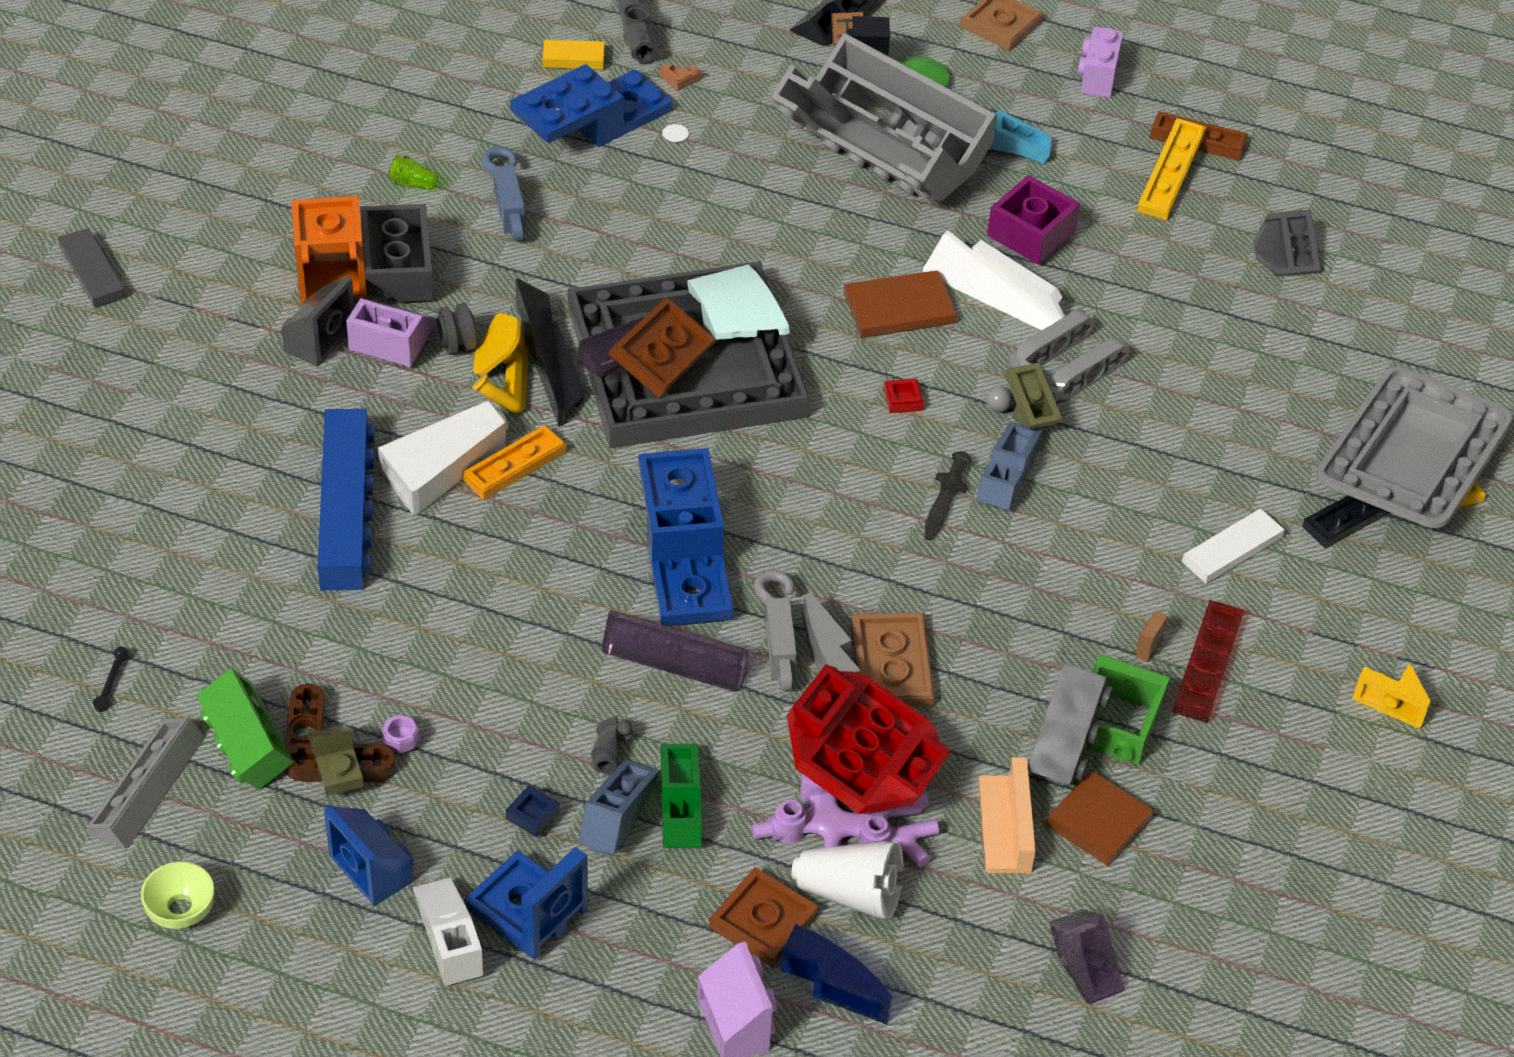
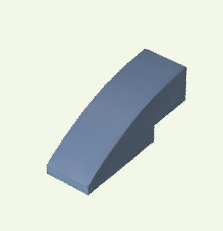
(1008, 465)

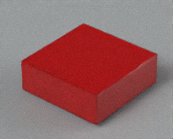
(903, 395)

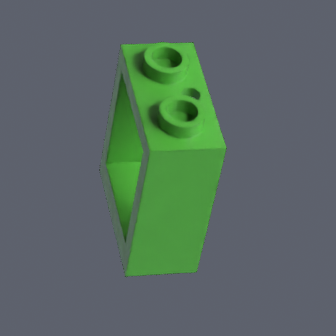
(1146, 689)

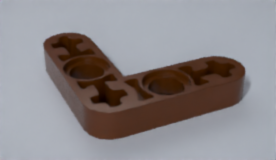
(301, 749)

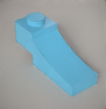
(1020, 138)

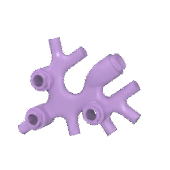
(835, 824)

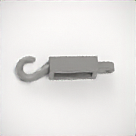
(778, 627)

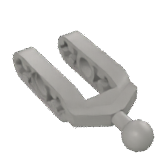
(1055, 341)

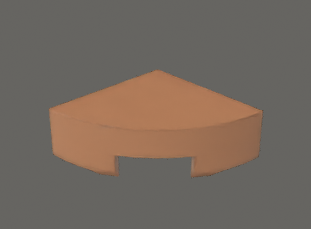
(679, 76)

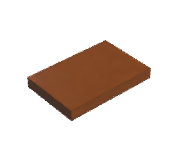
(899, 303)
(662, 347)

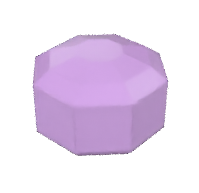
(400, 733)

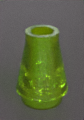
(410, 173)

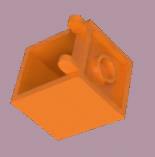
(328, 244)

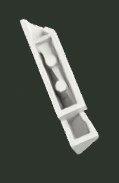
(996, 281)

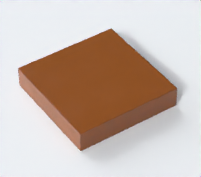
(1099, 818)
(762, 915)

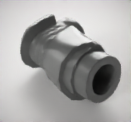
(607, 746)

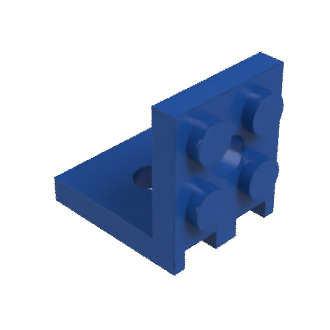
(546, 899)

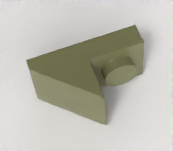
(1032, 396)
(336, 759)

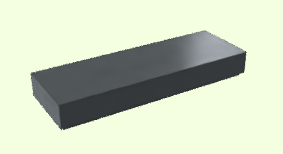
(91, 267)

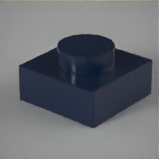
(532, 811)

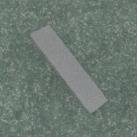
(146, 782)

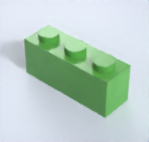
(244, 729)

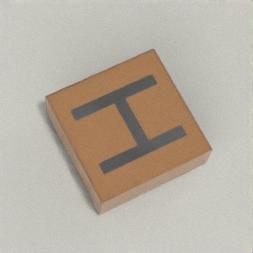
(840, 22)
(1151, 636)

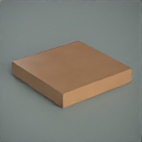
(1002, 21)

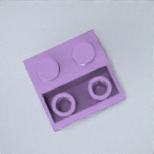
(388, 331)
(737, 1004)

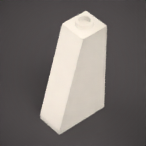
(433, 458)

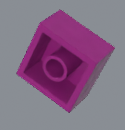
(1033, 219)

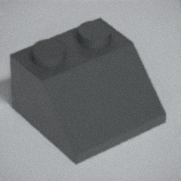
(320, 322)

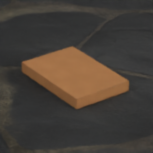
(895, 654)

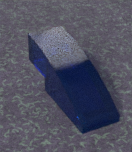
(836, 975)

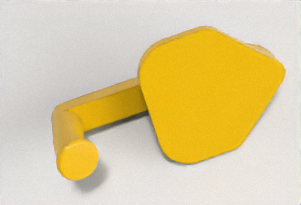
(506, 344)

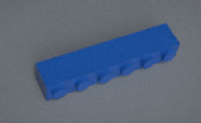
(344, 500)

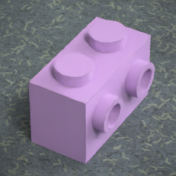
(1100, 61)

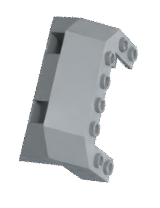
(908, 141)

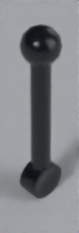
(101, 702)

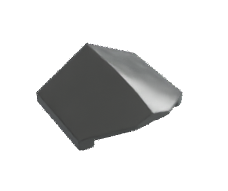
(1288, 243)

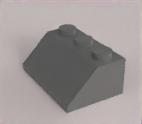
(398, 250)

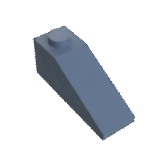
(616, 806)

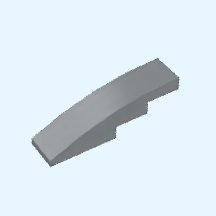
(826, 638)

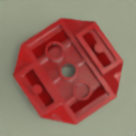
(863, 742)

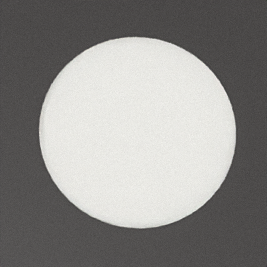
(675, 133)

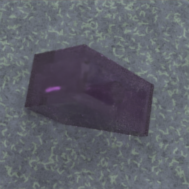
(1087, 954)

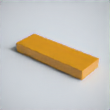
(514, 462)

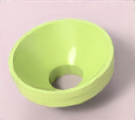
(174, 883)

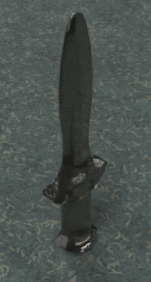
(950, 485)

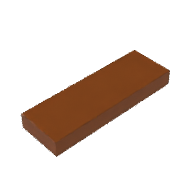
(1217, 139)

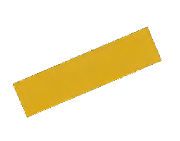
(1171, 169)

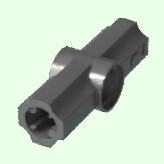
(638, 29)

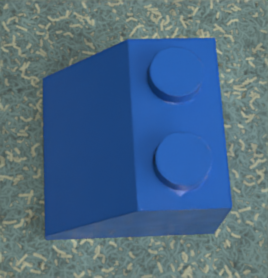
(367, 852)

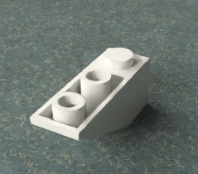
(450, 931)

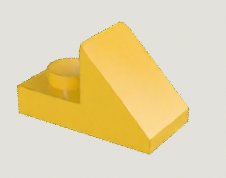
(1399, 699)

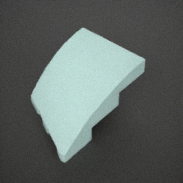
(737, 304)

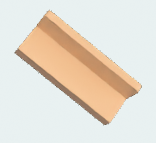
(1007, 820)

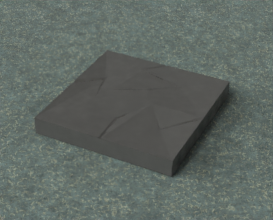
(728, 388)

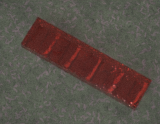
(1208, 661)

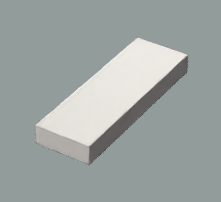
(1233, 546)

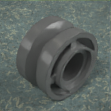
(456, 328)

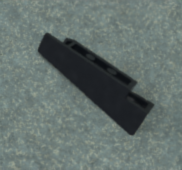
(818, 23)
(548, 351)

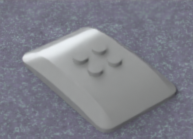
(1415, 447)

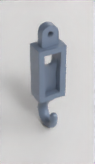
(506, 191)

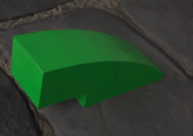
(680, 796)

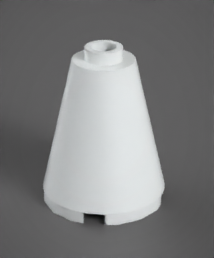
(853, 875)

